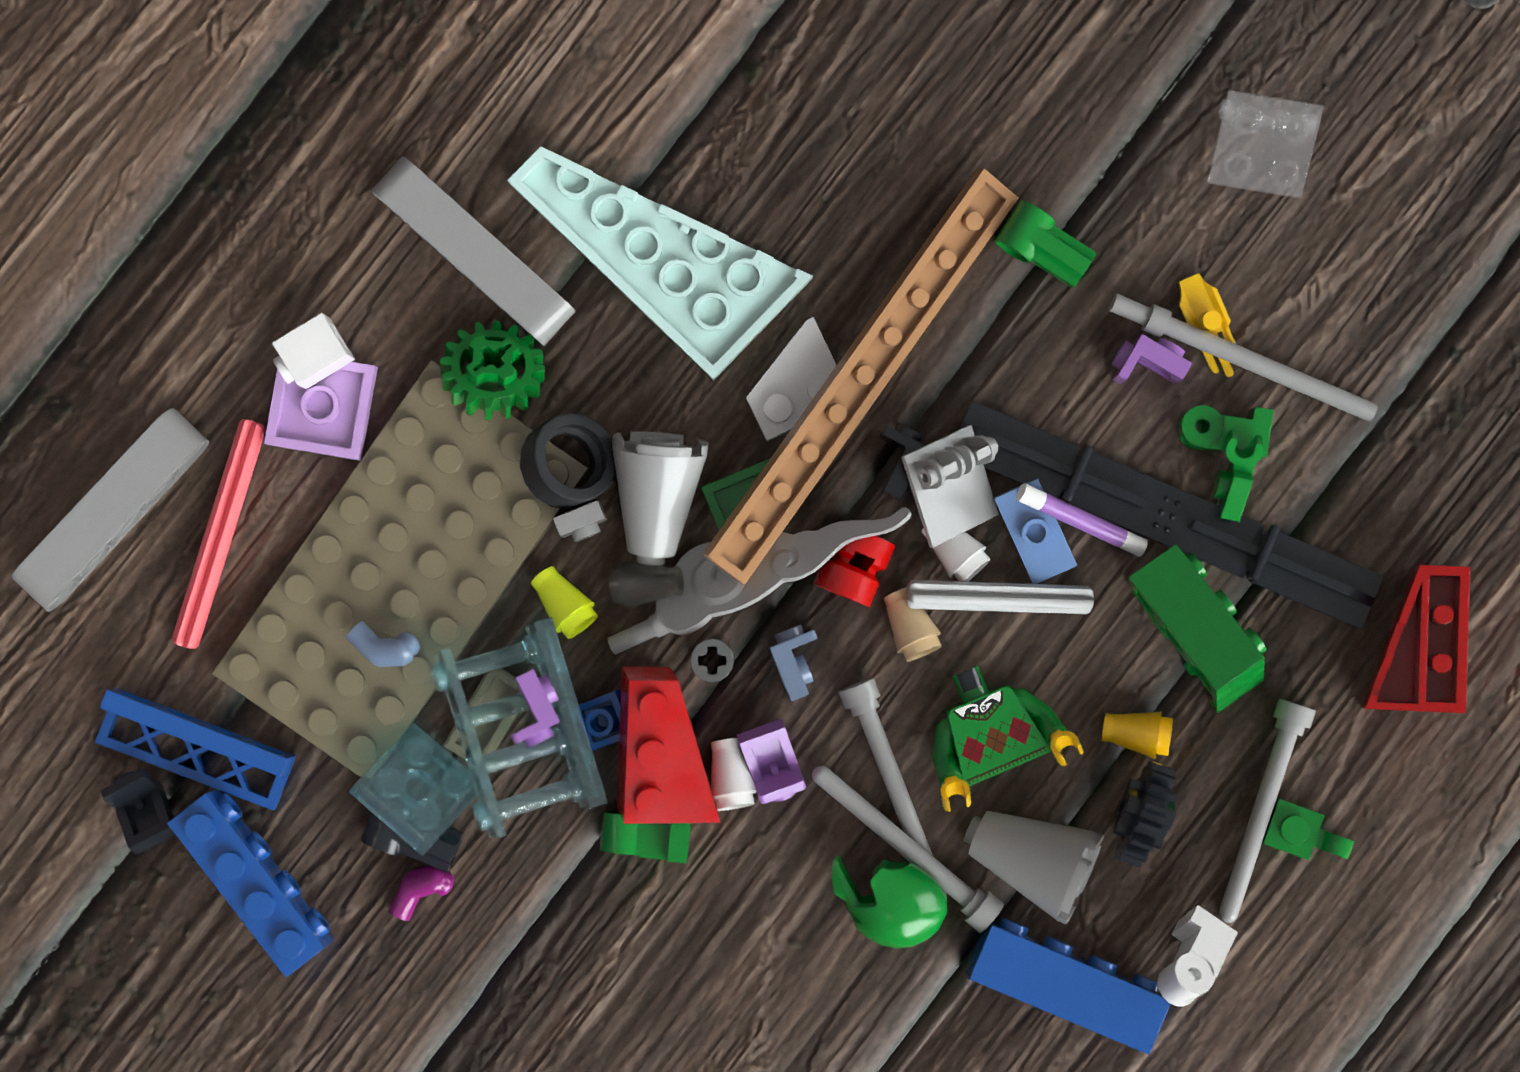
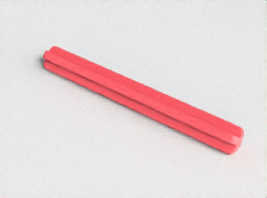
(218, 534)

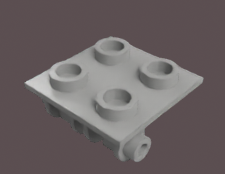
(952, 483)

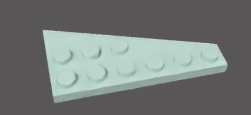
(679, 272)

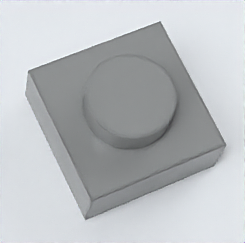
(581, 522)

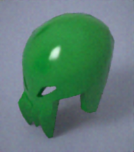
(904, 906)

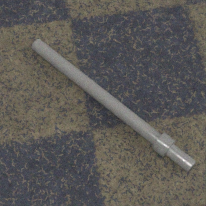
(1159, 322)

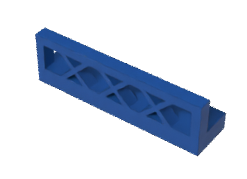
(194, 732)

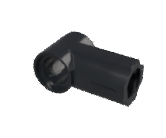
(440, 855)

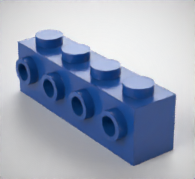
(251, 881)

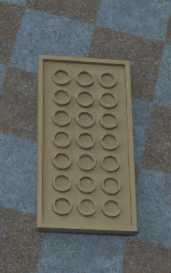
(407, 545)

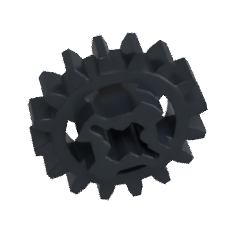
(1145, 814)

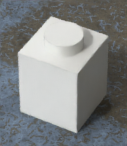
(311, 352)

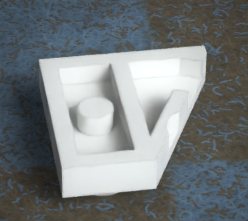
(791, 381)

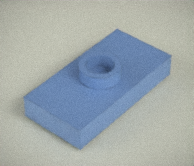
(1035, 536)

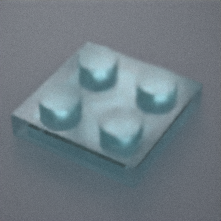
(416, 789)

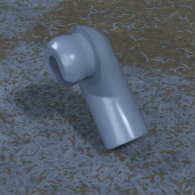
(384, 651)

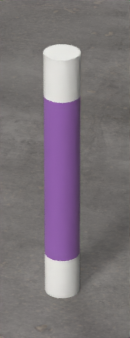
(1081, 519)

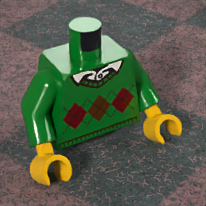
(992, 734)

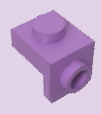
(1160, 357)
(538, 696)
(771, 762)

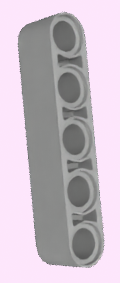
(473, 250)
(110, 509)

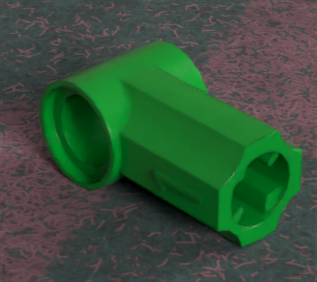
(1034, 238)

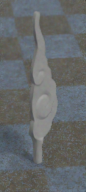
(714, 593)

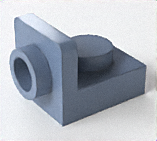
(793, 671)

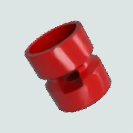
(853, 582)

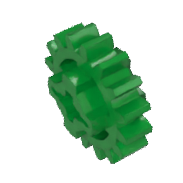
(492, 370)

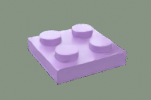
(325, 417)

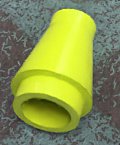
(567, 606)

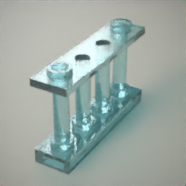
(569, 737)

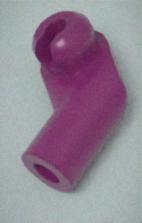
(418, 884)

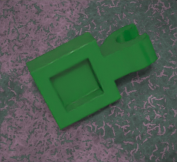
(1235, 483)
(1299, 831)

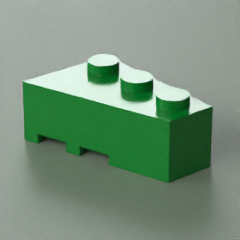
(1200, 625)

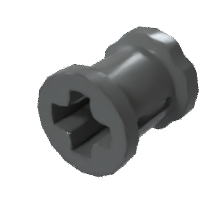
(702, 670)

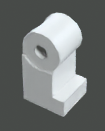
(1199, 958)

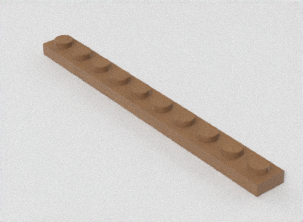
(860, 376)

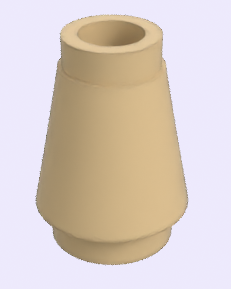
(911, 628)

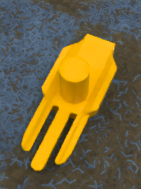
(1205, 310)

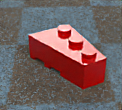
(1427, 645)
(658, 753)

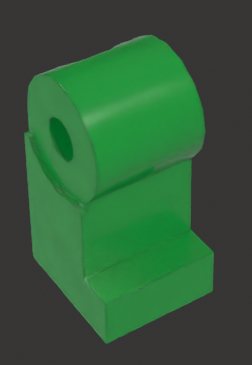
(1206, 429)
(647, 840)

